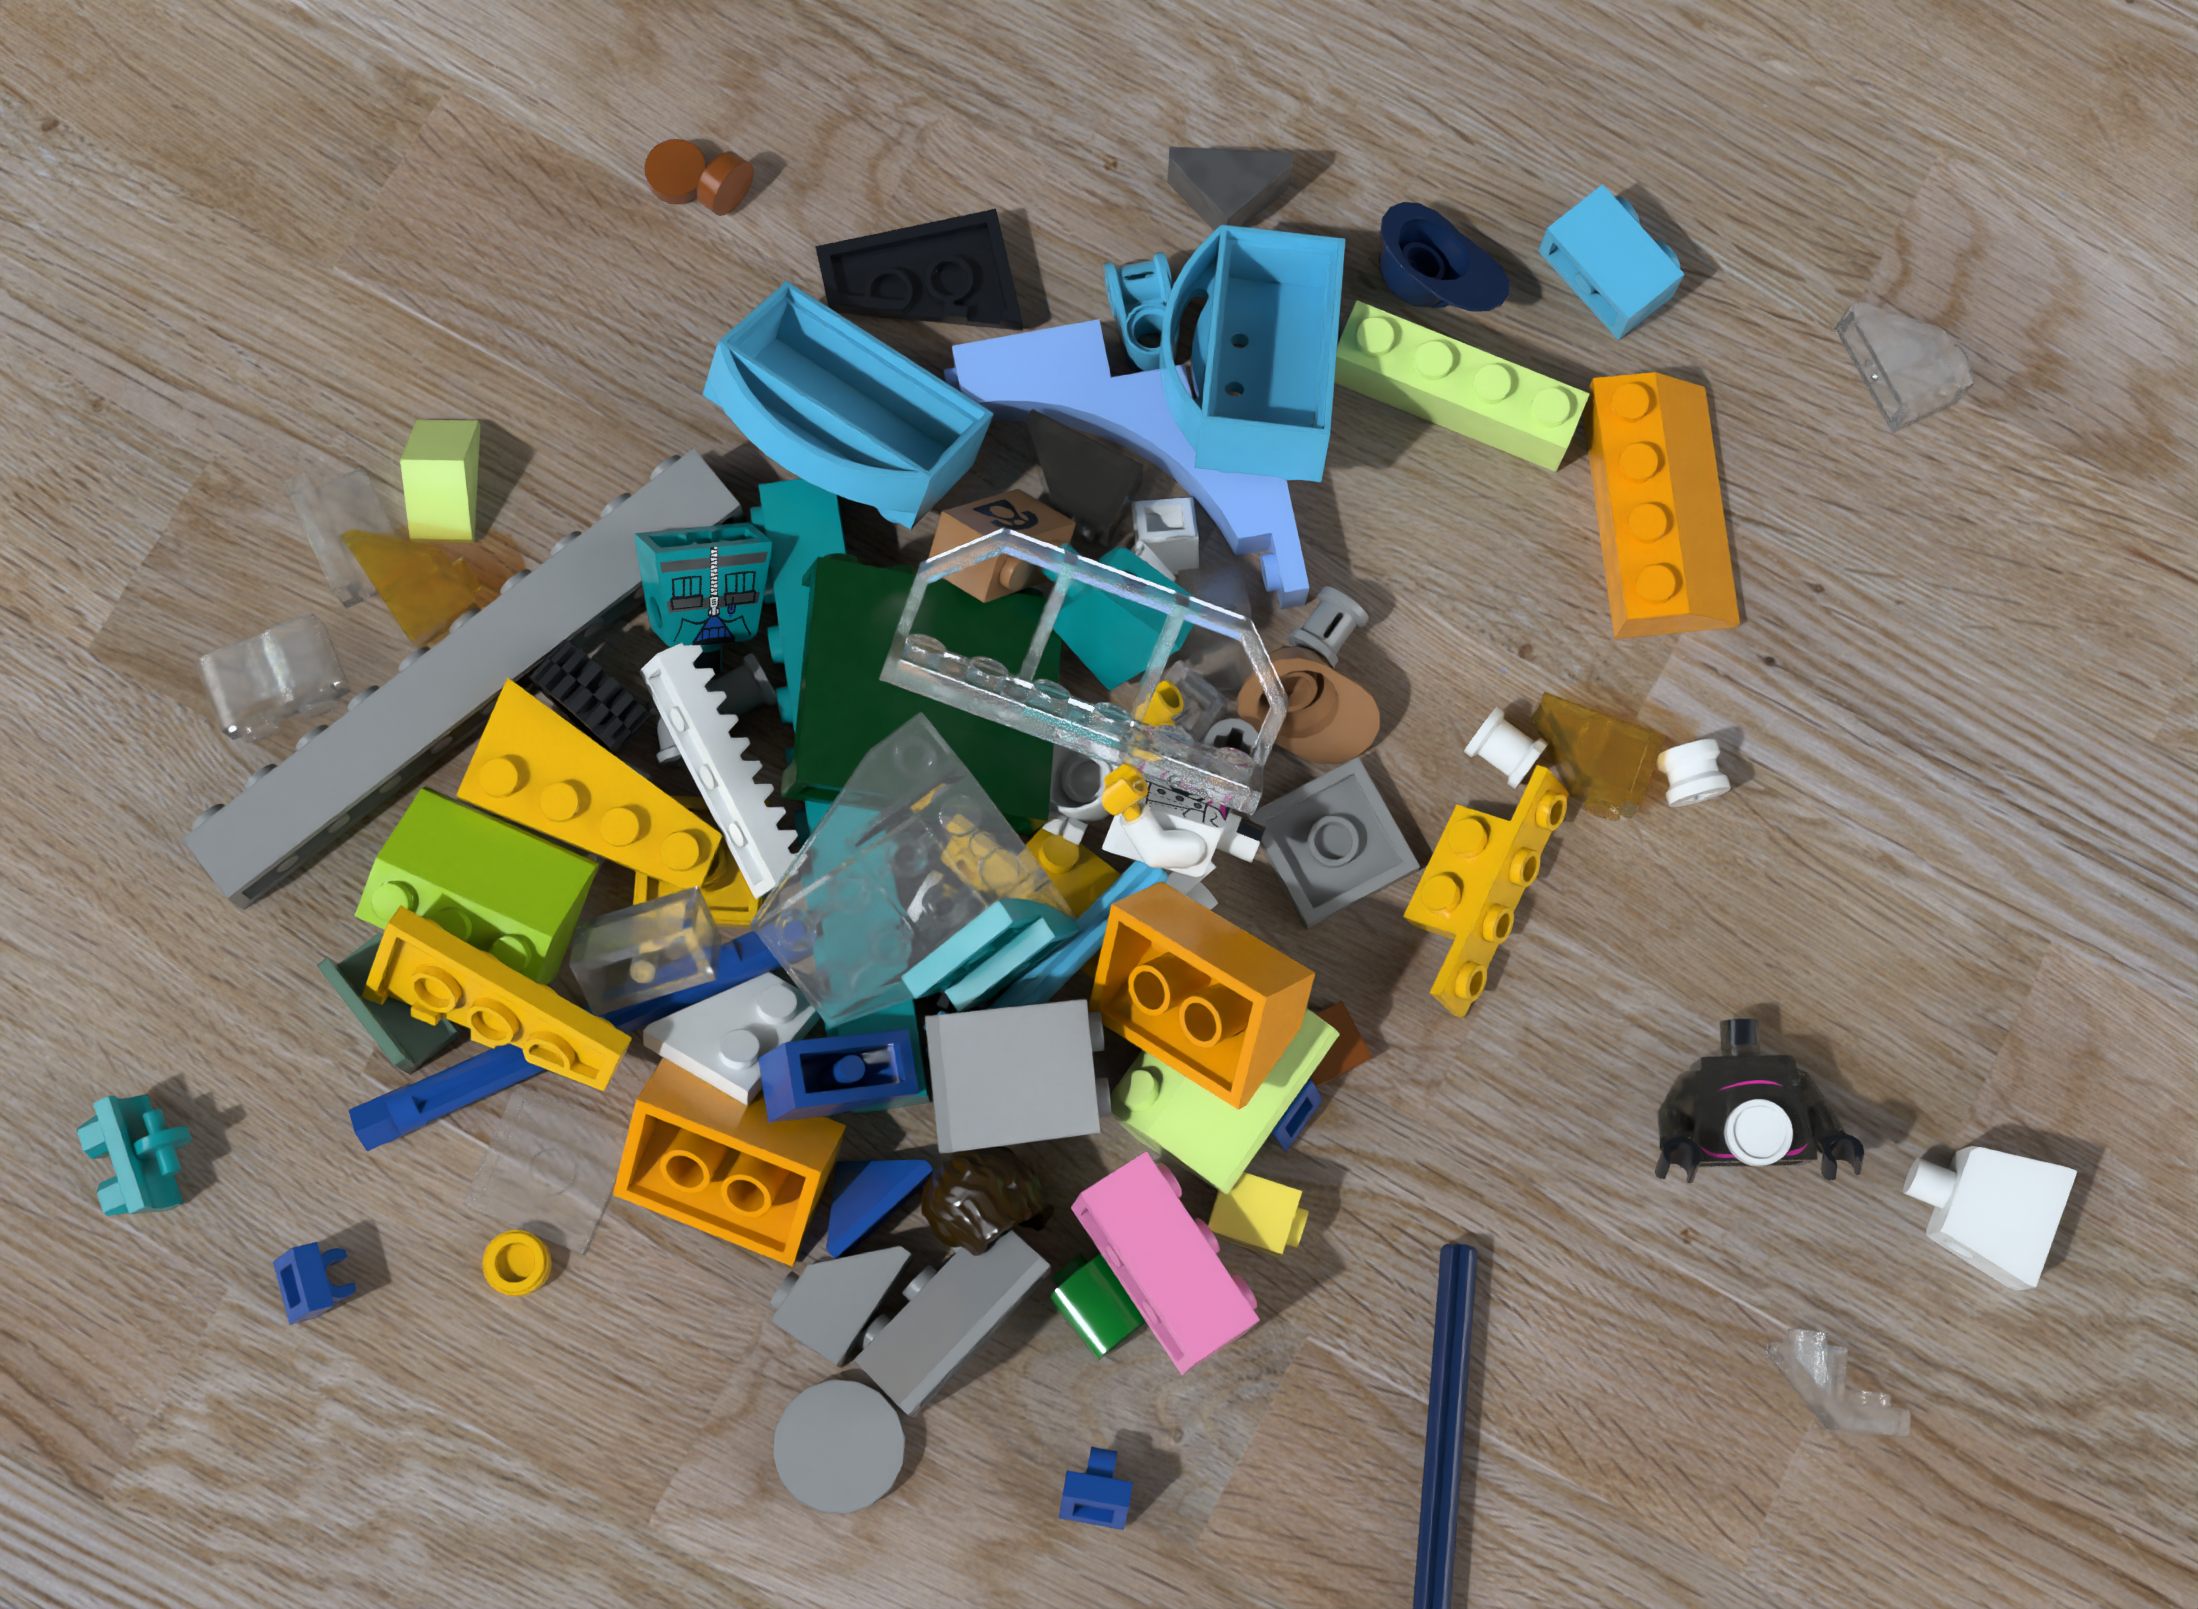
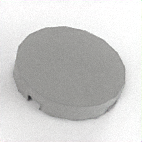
(839, 1446)

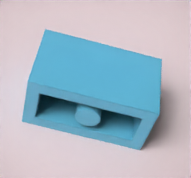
(1611, 261)

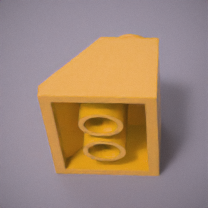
(1198, 991)
(724, 1165)

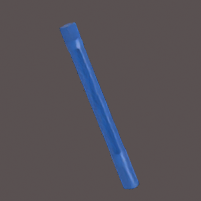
(498, 1068)

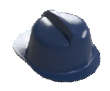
(1435, 264)

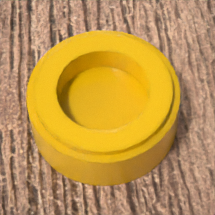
(516, 1263)

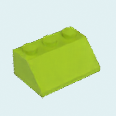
(480, 883)

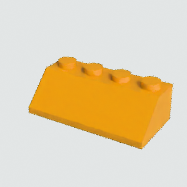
(1658, 506)

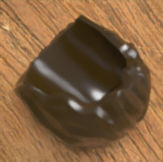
(981, 1196)

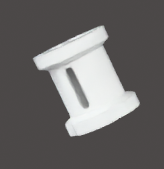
(1506, 747)

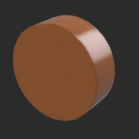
(674, 171)
(725, 183)

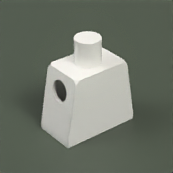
(1994, 1210)

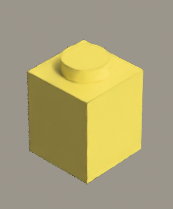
(1259, 1215)

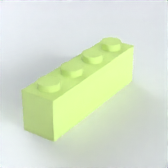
(1458, 386)

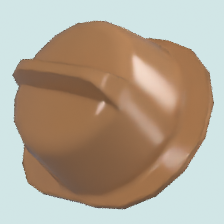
(1327, 711)

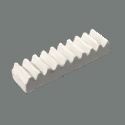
(718, 767)

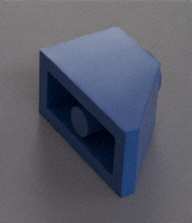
(837, 1074)

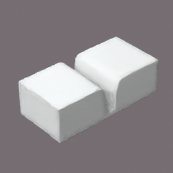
(1070, 827)

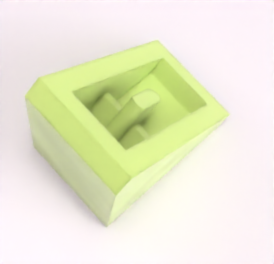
(441, 480)

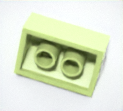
(1203, 1130)

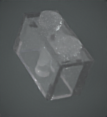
(646, 951)

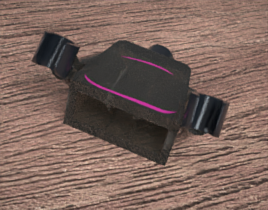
(1702, 1098)

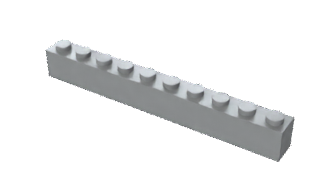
(447, 689)

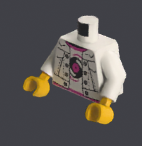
(1166, 823)

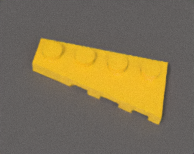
(573, 789)
(499, 1005)

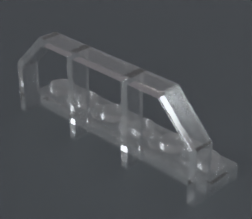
(1056, 716)

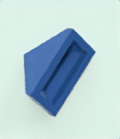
(868, 1196)

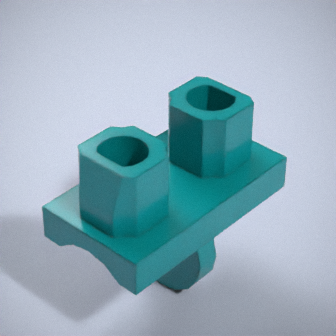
(140, 1153)

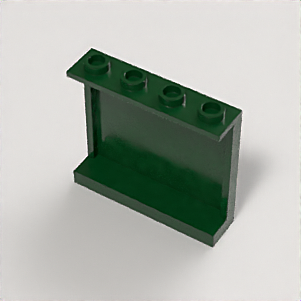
(850, 710)

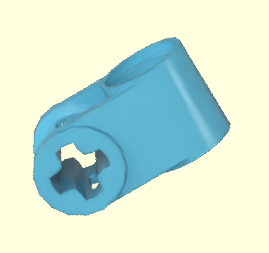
(1138, 303)

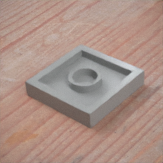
(1333, 843)

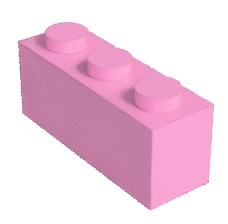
(1166, 1261)

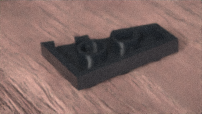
(925, 273)

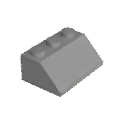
(948, 1319)

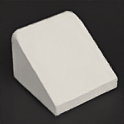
(1168, 531)

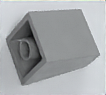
(1016, 1074)

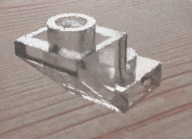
(1819, 1378)

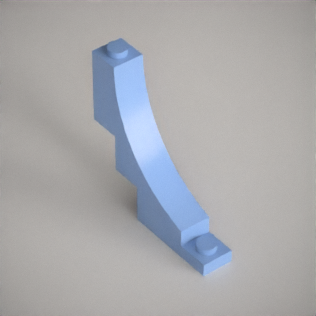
(1069, 380)

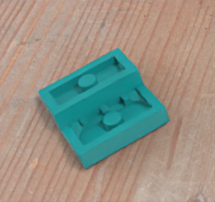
(991, 952)

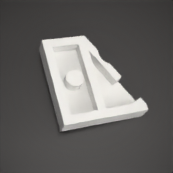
(731, 1030)

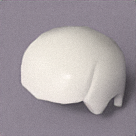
(1078, 785)

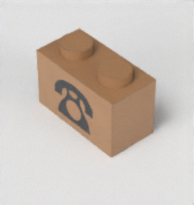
(1001, 573)

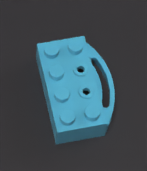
(1281, 303)
(844, 407)

